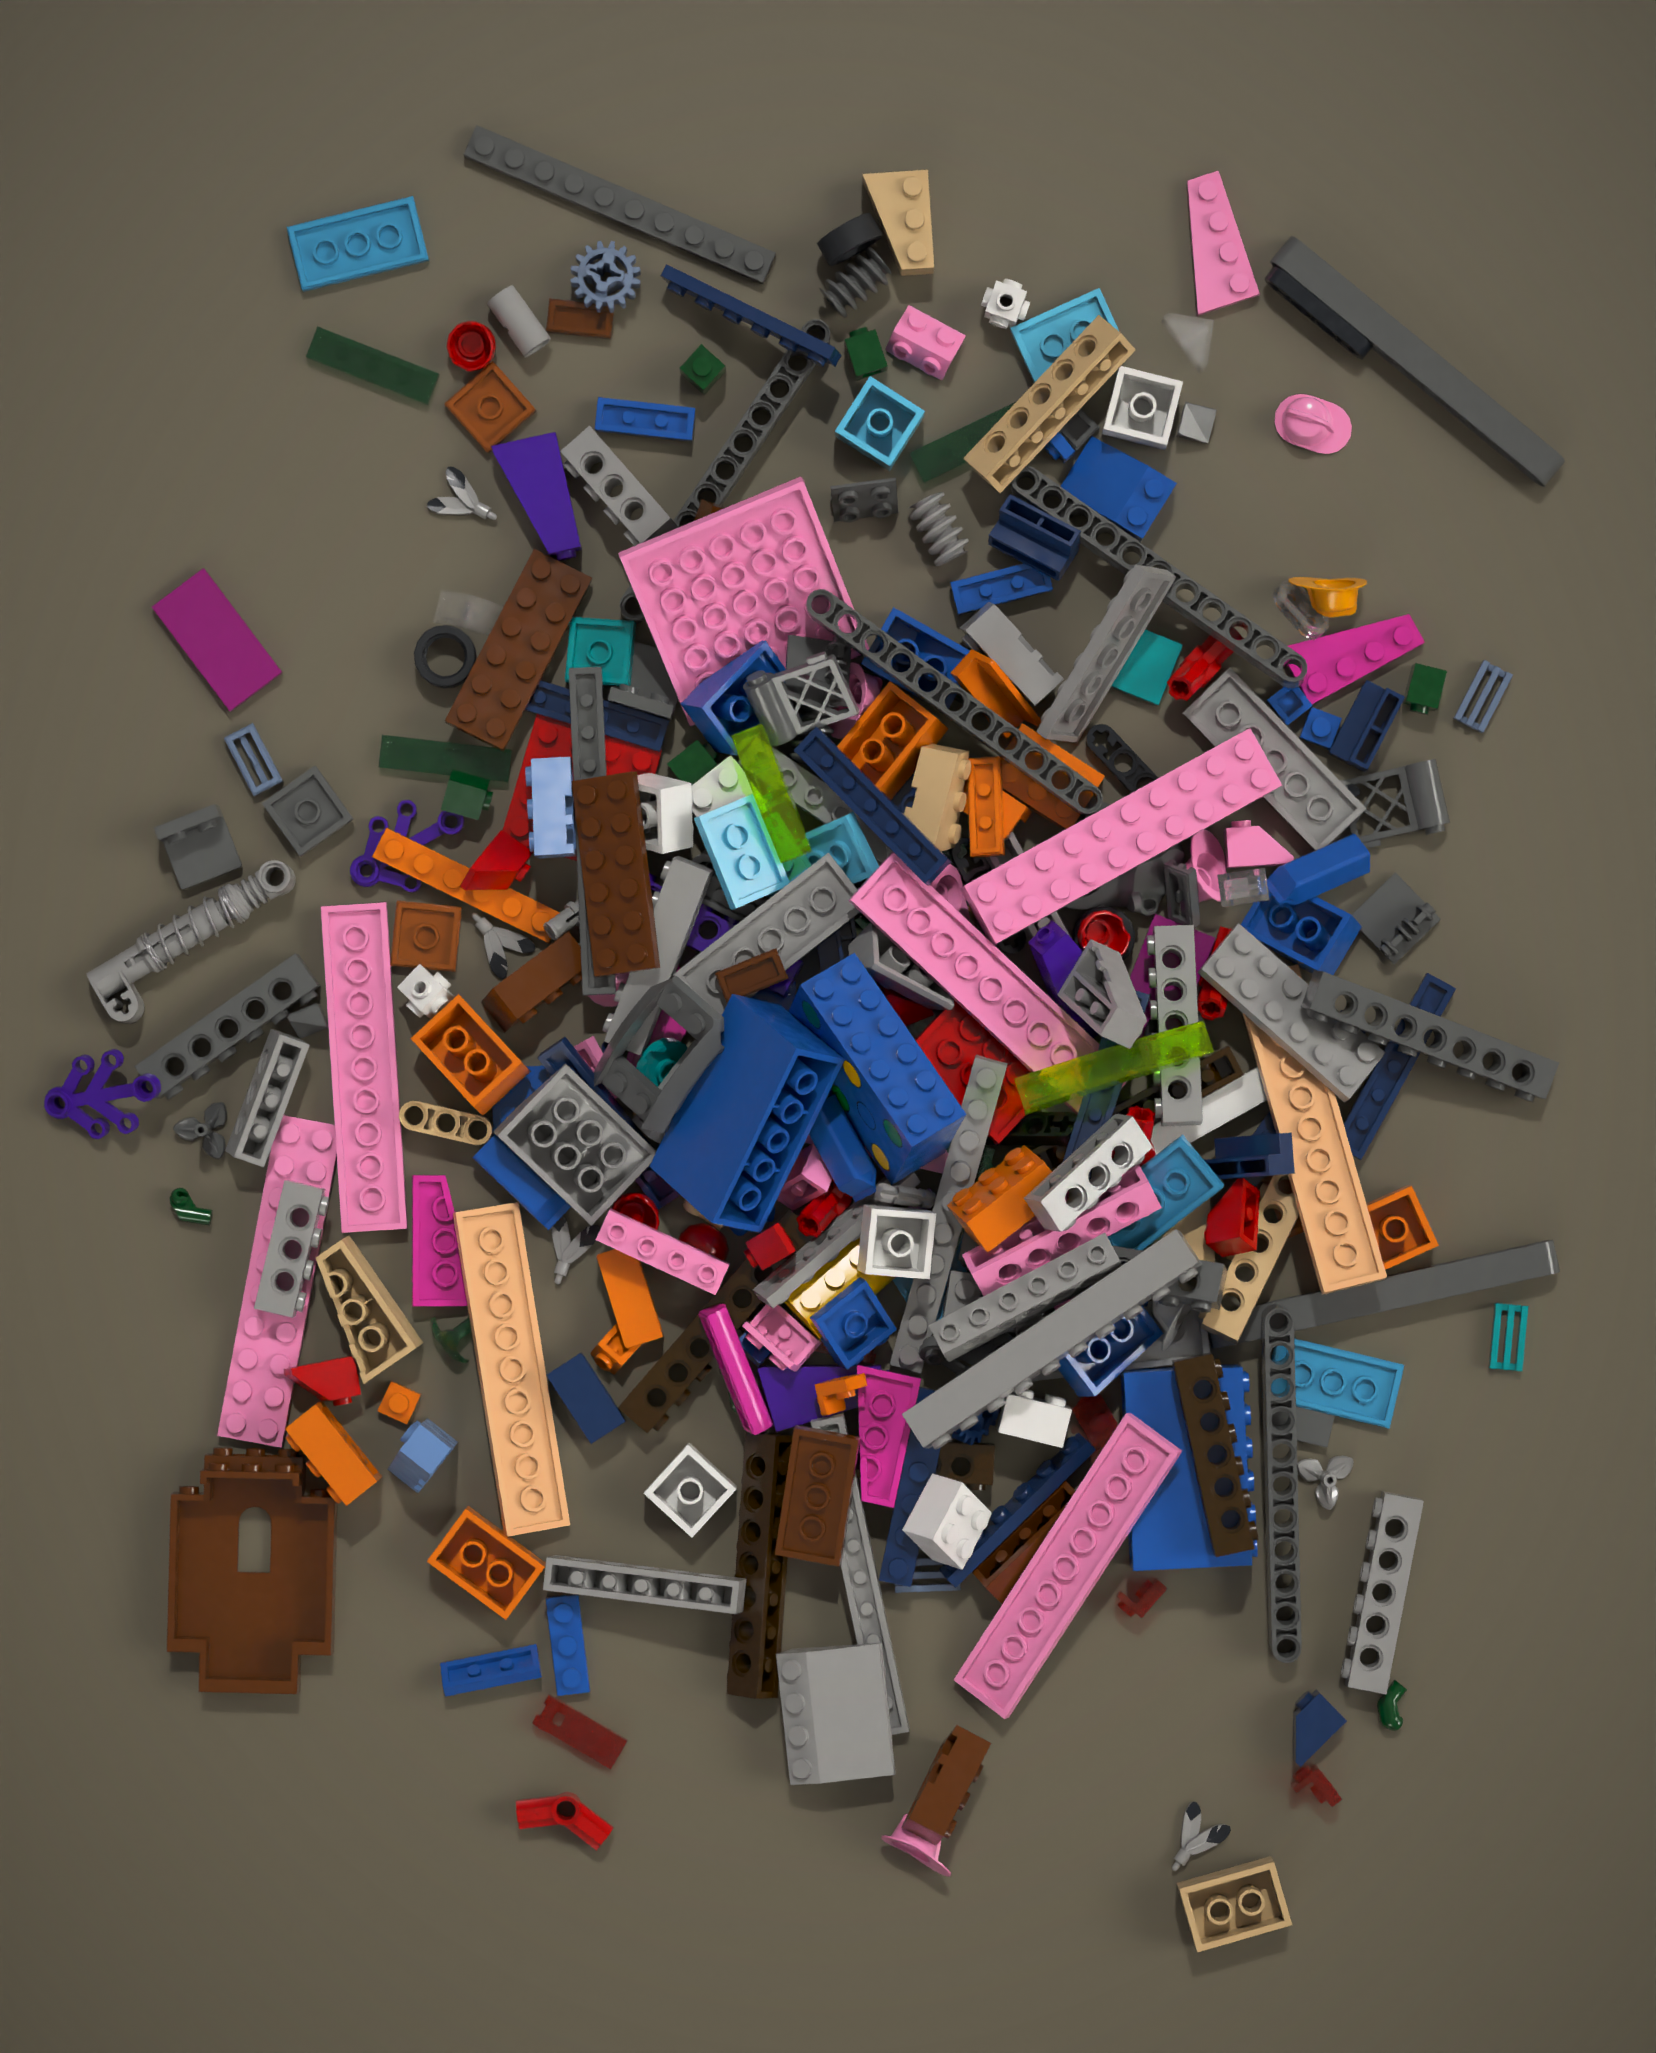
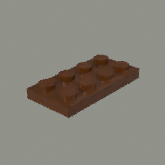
(817, 1495)

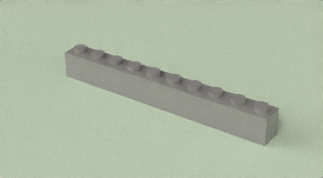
(1052, 1339)

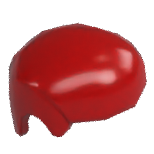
(471, 345)
(1105, 929)
(638, 1208)
(706, 1239)

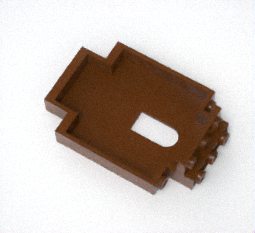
(252, 1622)

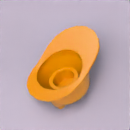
(1331, 596)

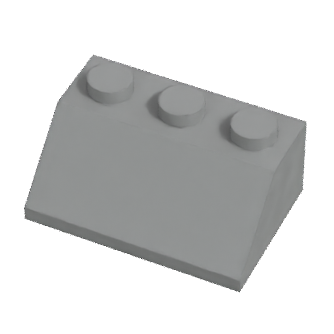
(896, 970)

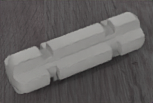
(905, 1195)

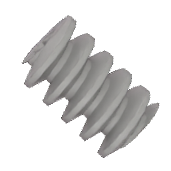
(938, 528)

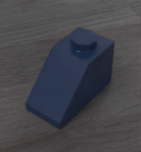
(1313, 1725)

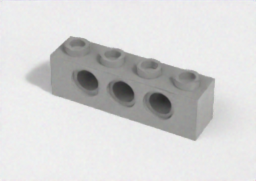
(591, 449)
(267, 1098)
(1048, 1197)
(270, 1295)

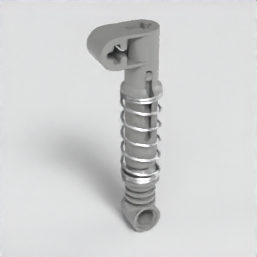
(155, 950)

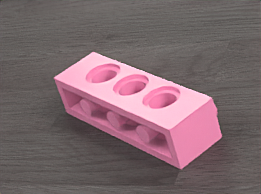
(662, 1251)

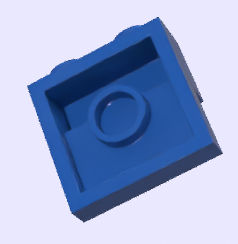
(853, 1324)

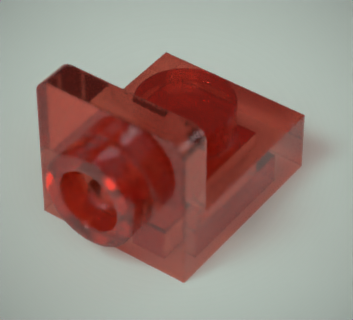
(1095, 1420)
(1148, 1595)
(1322, 1787)

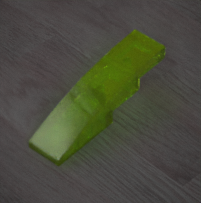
(771, 793)

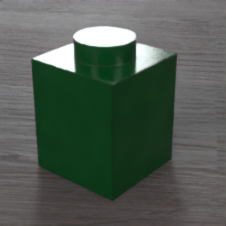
(865, 353)
(702, 369)
(1424, 688)
(694, 762)
(467, 795)

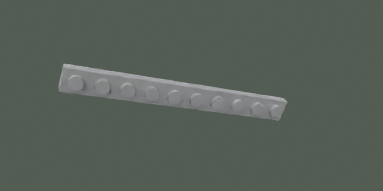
(958, 1174)
(865, 1591)

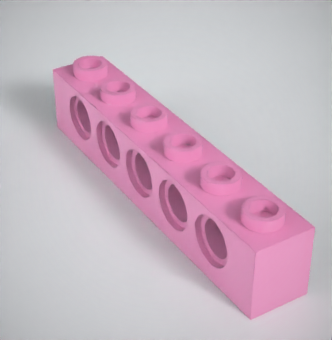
(1035, 1246)

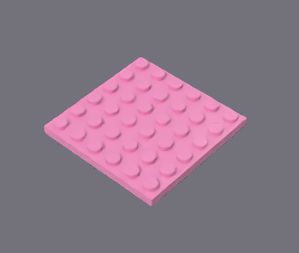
(735, 582)

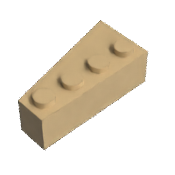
(366, 1310)

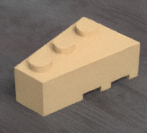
(940, 793)

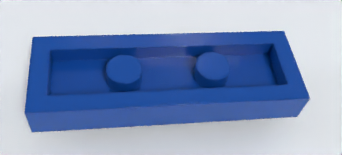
(645, 419)
(999, 587)
(568, 1644)
(490, 1670)

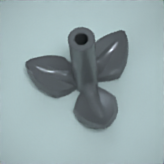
(191, 1129)

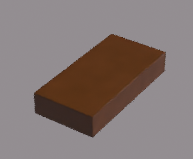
(575, 319)
(752, 975)

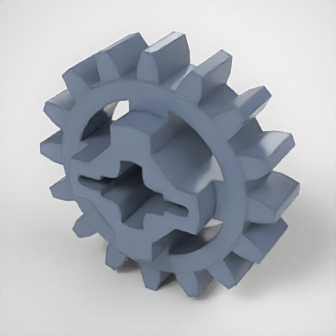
(593, 272)

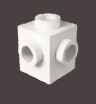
(1005, 316)
(426, 992)

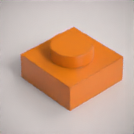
(399, 1402)

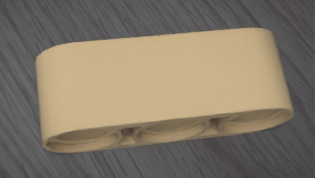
(430, 1122)

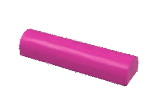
(735, 1369)

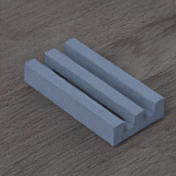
(1495, 672)
(256, 790)
(926, 1574)

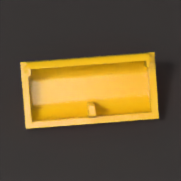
(829, 1282)

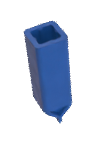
(1319, 871)
(843, 1151)
(521, 1182)

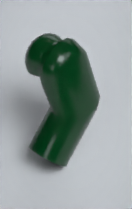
(186, 1209)
(1388, 1707)

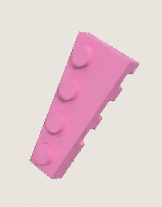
(1218, 253)

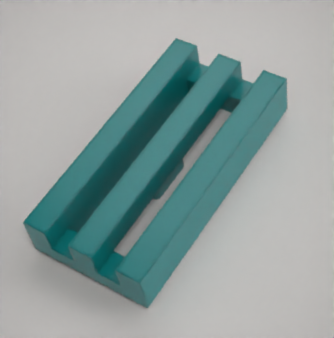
(1506, 1365)

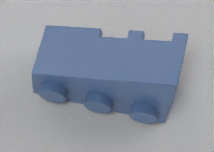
(551, 807)
(421, 1454)

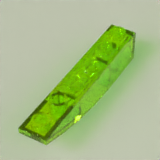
(1111, 1066)

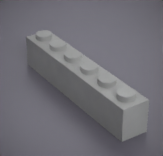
(674, 916)

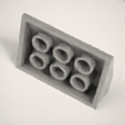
(576, 1143)
(835, 1713)

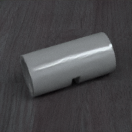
(519, 320)

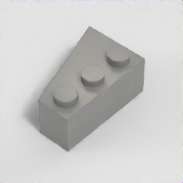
(1001, 641)
(1104, 995)

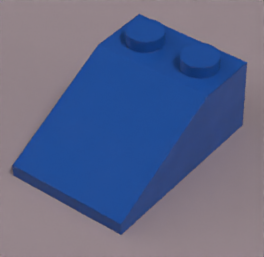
(1118, 487)
(924, 642)
(720, 703)
(1306, 933)
(1109, 1356)

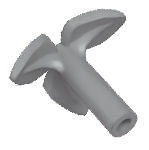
(1326, 1491)

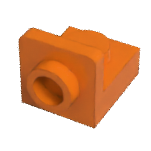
(610, 1351)
(834, 1391)

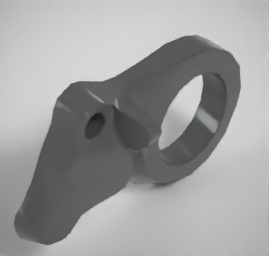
(1137, 889)

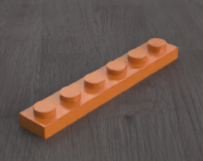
(447, 877)

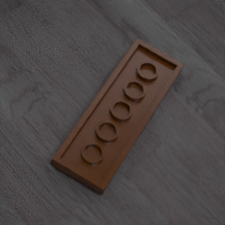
(518, 650)
(615, 874)

